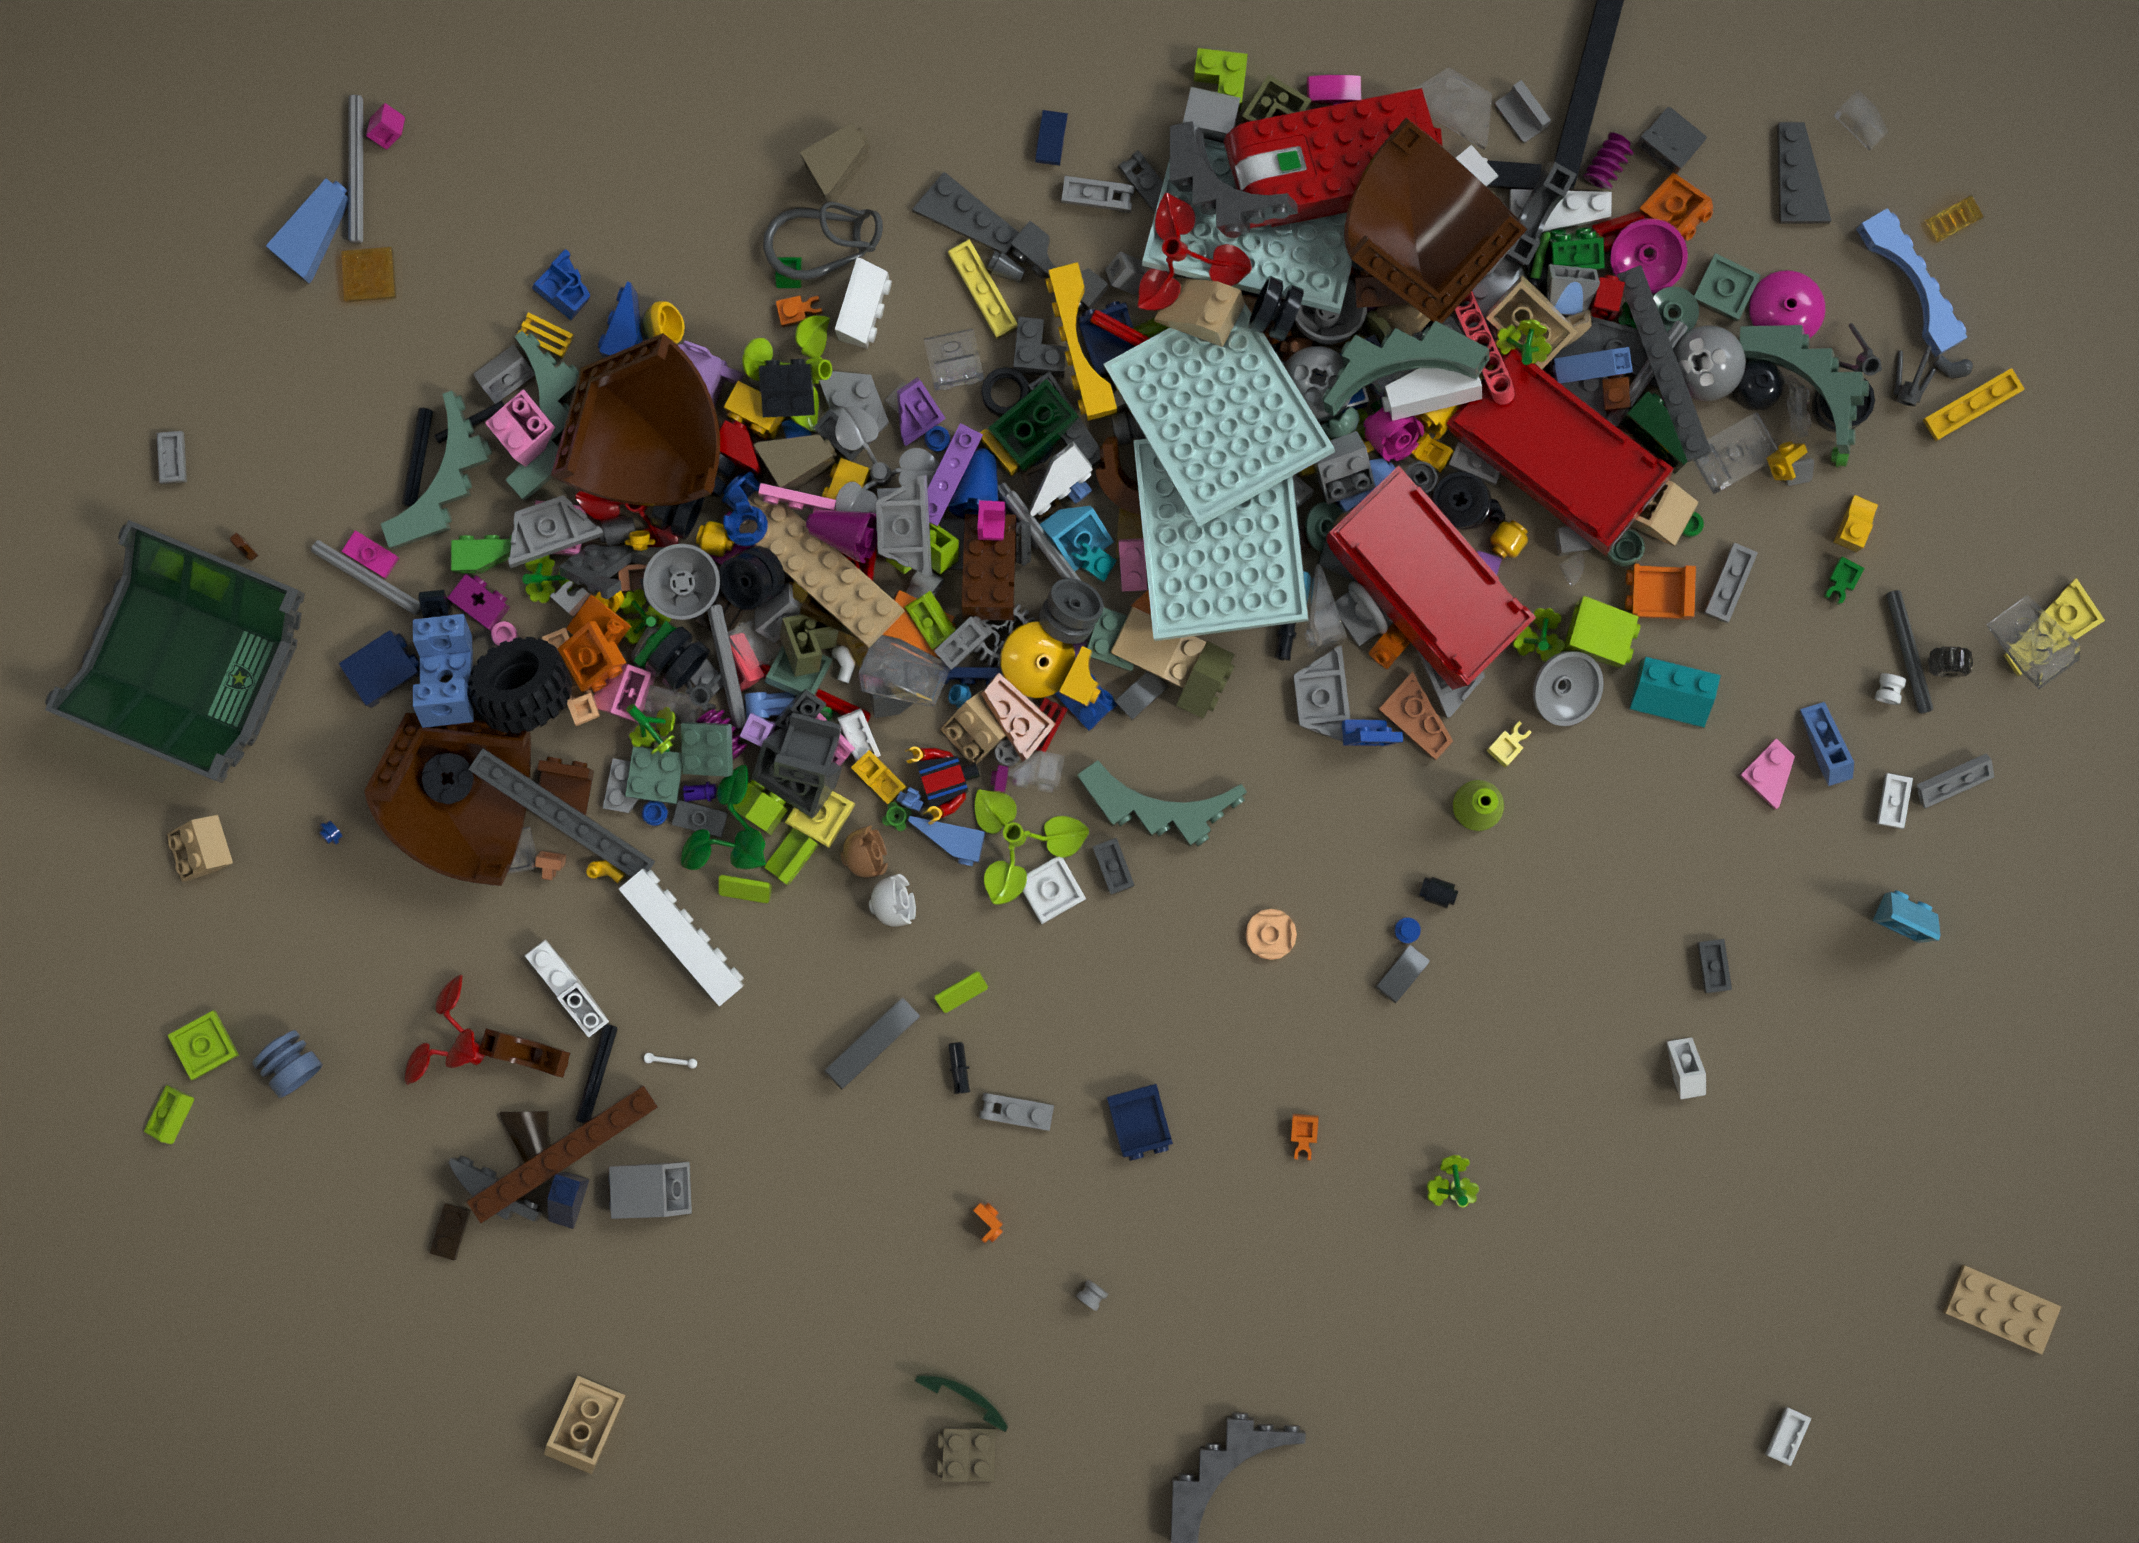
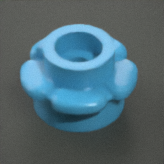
(959, 694)

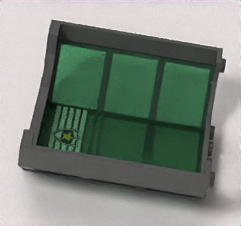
(184, 655)

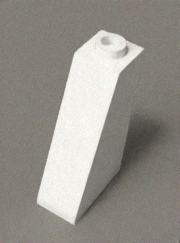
(1429, 391)

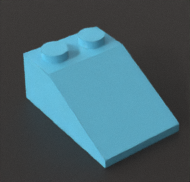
(1908, 918)

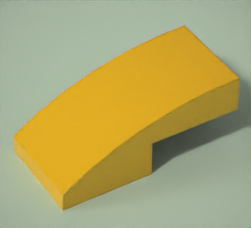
(1432, 452)
(879, 777)

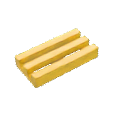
(526, 325)
(997, 450)

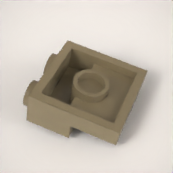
(967, 1454)

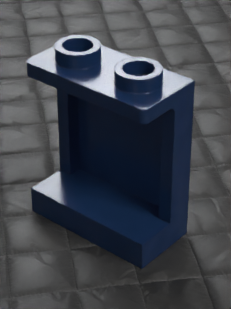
(1101, 344)
(380, 667)
(1140, 1122)

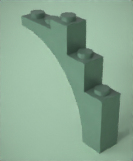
(1438, 348)
(1790, 349)
(554, 388)
(450, 484)
(1189, 818)

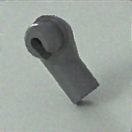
(1955, 369)

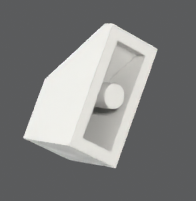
(1687, 1068)

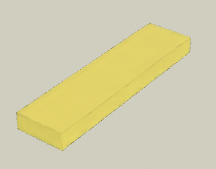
(983, 289)

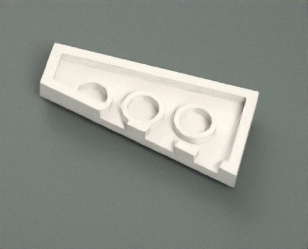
(1574, 209)

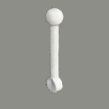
(649, 1058)

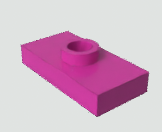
(370, 554)

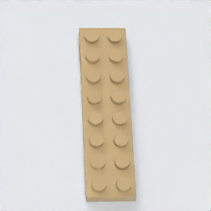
(825, 573)

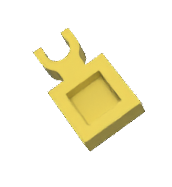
(1506, 746)

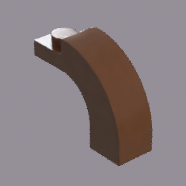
(1113, 479)
(524, 1052)

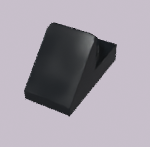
(435, 604)

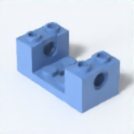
(443, 650)

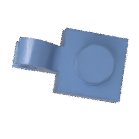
(911, 800)

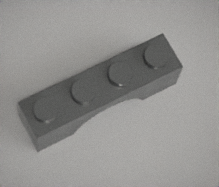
(1546, 194)
(1032, 246)

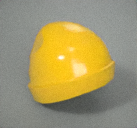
(663, 318)

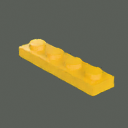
(1973, 404)

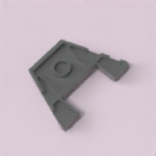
(598, 563)

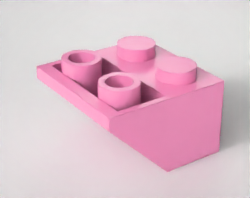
(522, 428)
(623, 690)

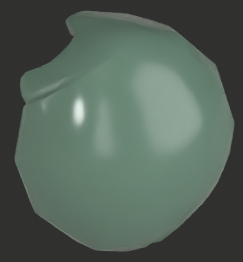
(1341, 424)
(1627, 549)

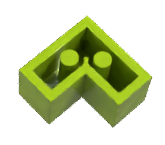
(1222, 68)
(943, 551)
(761, 809)

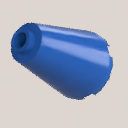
(976, 484)

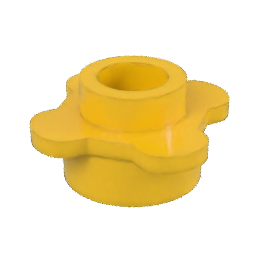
(639, 540)

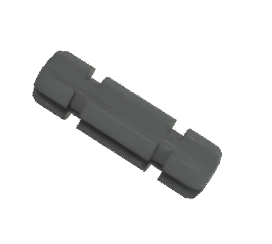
(1023, 542)

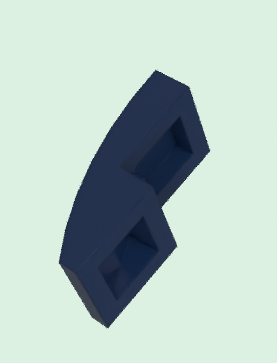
(1051, 137)

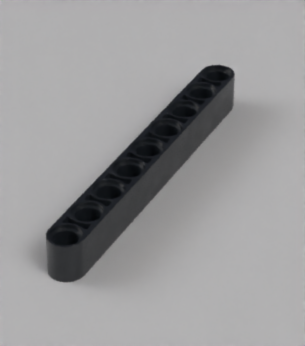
(1588, 85)

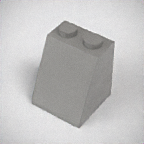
(650, 1190)

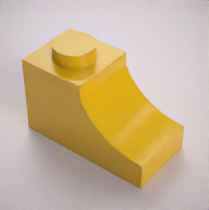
(1856, 524)
(1079, 683)

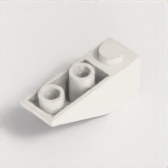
(1063, 472)

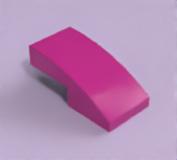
(1332, 88)

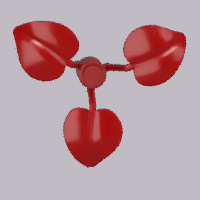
(1174, 219)
(605, 509)
(464, 1048)

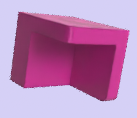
(385, 126)
(991, 520)

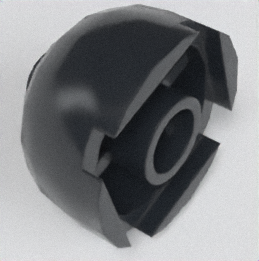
(1759, 386)

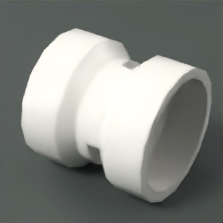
(1890, 689)

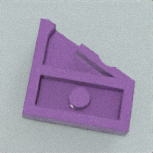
(916, 411)

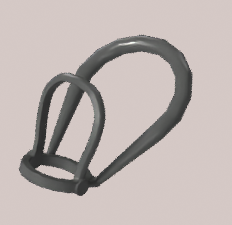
(823, 215)

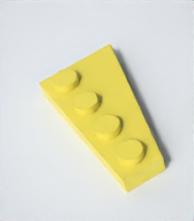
(2073, 612)

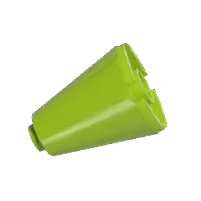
(1471, 812)

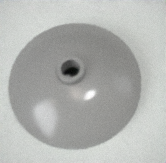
(1575, 696)

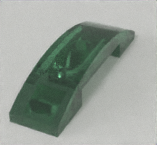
(992, 1415)

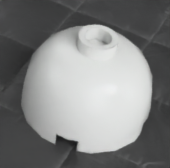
(891, 901)

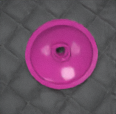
(1667, 261)
(1770, 299)

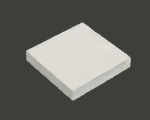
(1052, 889)

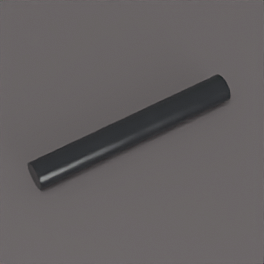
(475, 419)

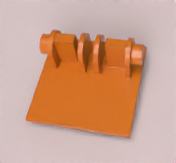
(609, 622)

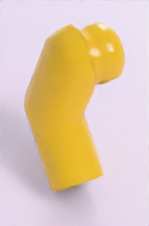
(604, 868)

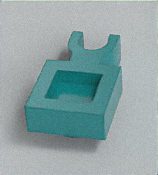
(1096, 562)

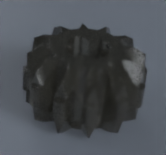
(1950, 662)

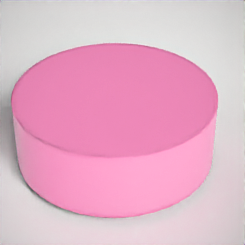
(503, 632)

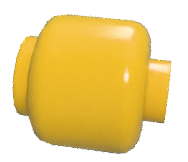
(714, 539)
(1509, 539)

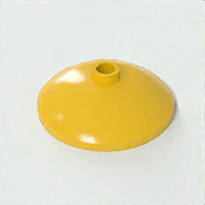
(1021, 660)

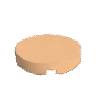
(1270, 934)

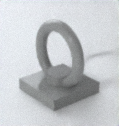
(1361, 614)

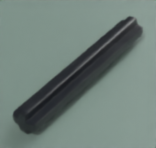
(417, 456)
(596, 1073)

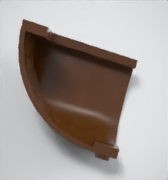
(1426, 223)
(641, 428)
(461, 839)

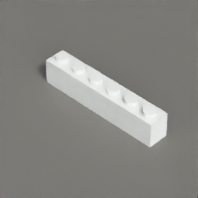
(681, 936)

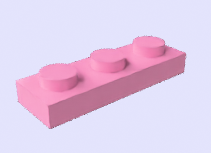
(795, 499)

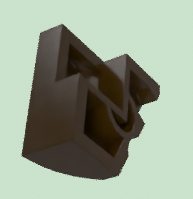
(528, 1131)

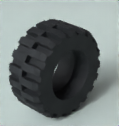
(529, 704)

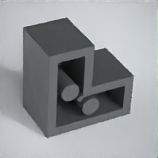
(1033, 355)

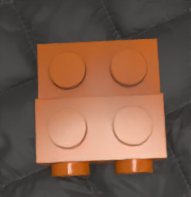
(1679, 205)
(591, 658)

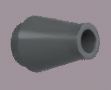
(1005, 267)

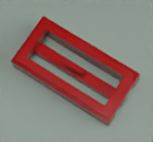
(1054, 706)

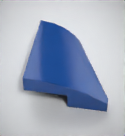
(563, 286)

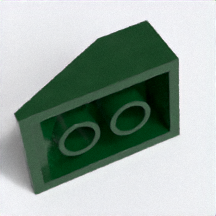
(1033, 425)
(1653, 428)

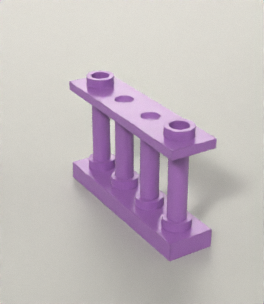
(951, 471)

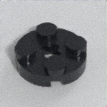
(449, 792)

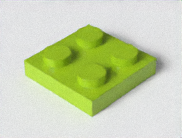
(203, 1045)

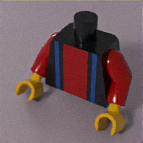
(942, 779)

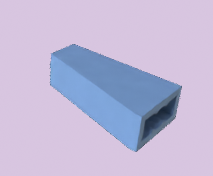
(310, 230)

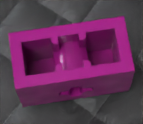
(465, 597)

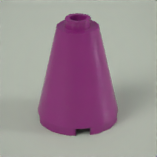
(846, 531)

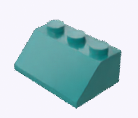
(1674, 692)

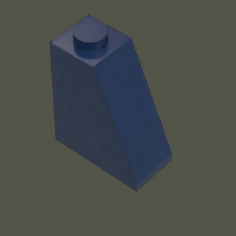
(566, 1198)

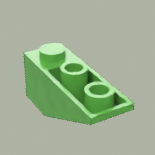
(478, 556)

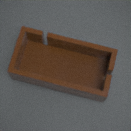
(988, 572)

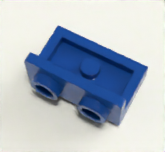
(1094, 713)

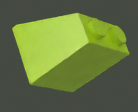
(1602, 632)

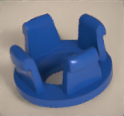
(740, 489)
(744, 512)

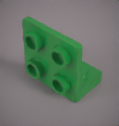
(1577, 249)

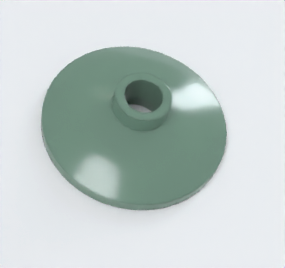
(1679, 300)
(1321, 515)

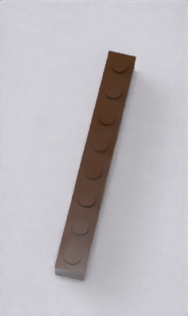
(561, 1154)

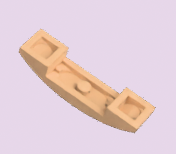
(581, 704)

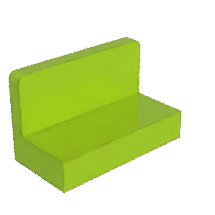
(791, 856)

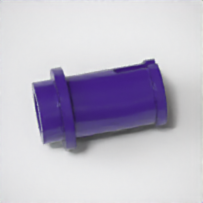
(700, 792)

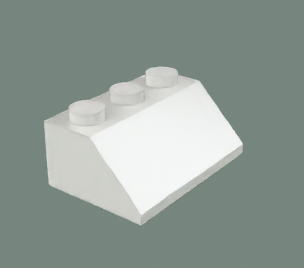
(862, 304)

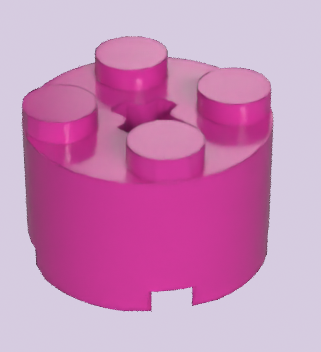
(1392, 438)

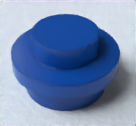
(937, 438)
(654, 813)
(330, 833)
(1407, 930)

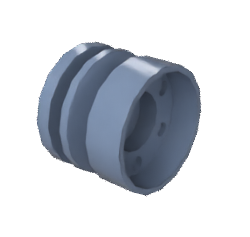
(284, 1059)

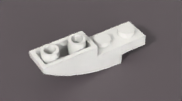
(567, 988)

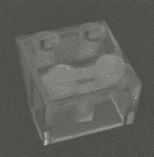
(1040, 770)

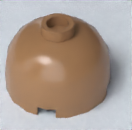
(864, 853)

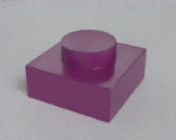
(999, 779)

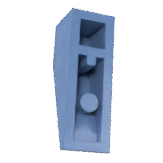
(1827, 744)
(958, 841)

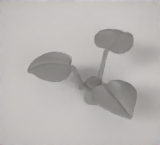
(858, 428)

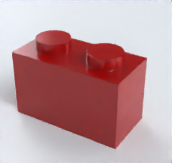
(1607, 298)

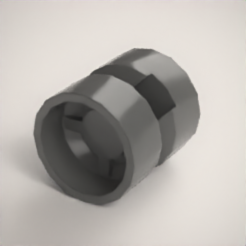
(1125, 428)
(1423, 475)

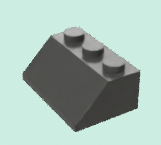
(800, 795)

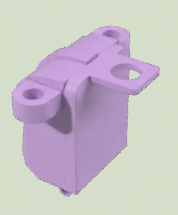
(711, 368)

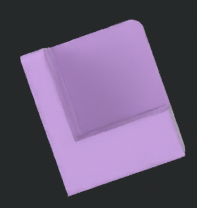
(757, 729)

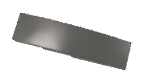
(872, 1043)

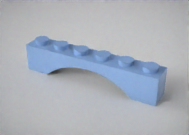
(1886, 238)

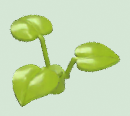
(812, 338)
(993, 812)

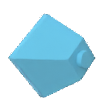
(1075, 525)

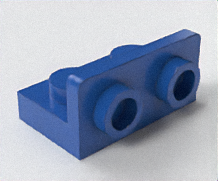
(1369, 733)

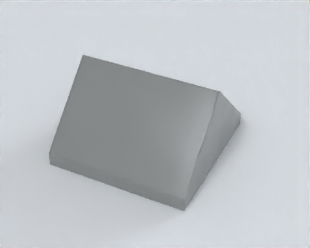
(1212, 112)

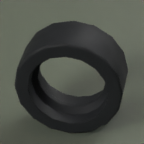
(994, 376)

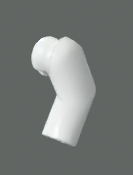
(846, 662)

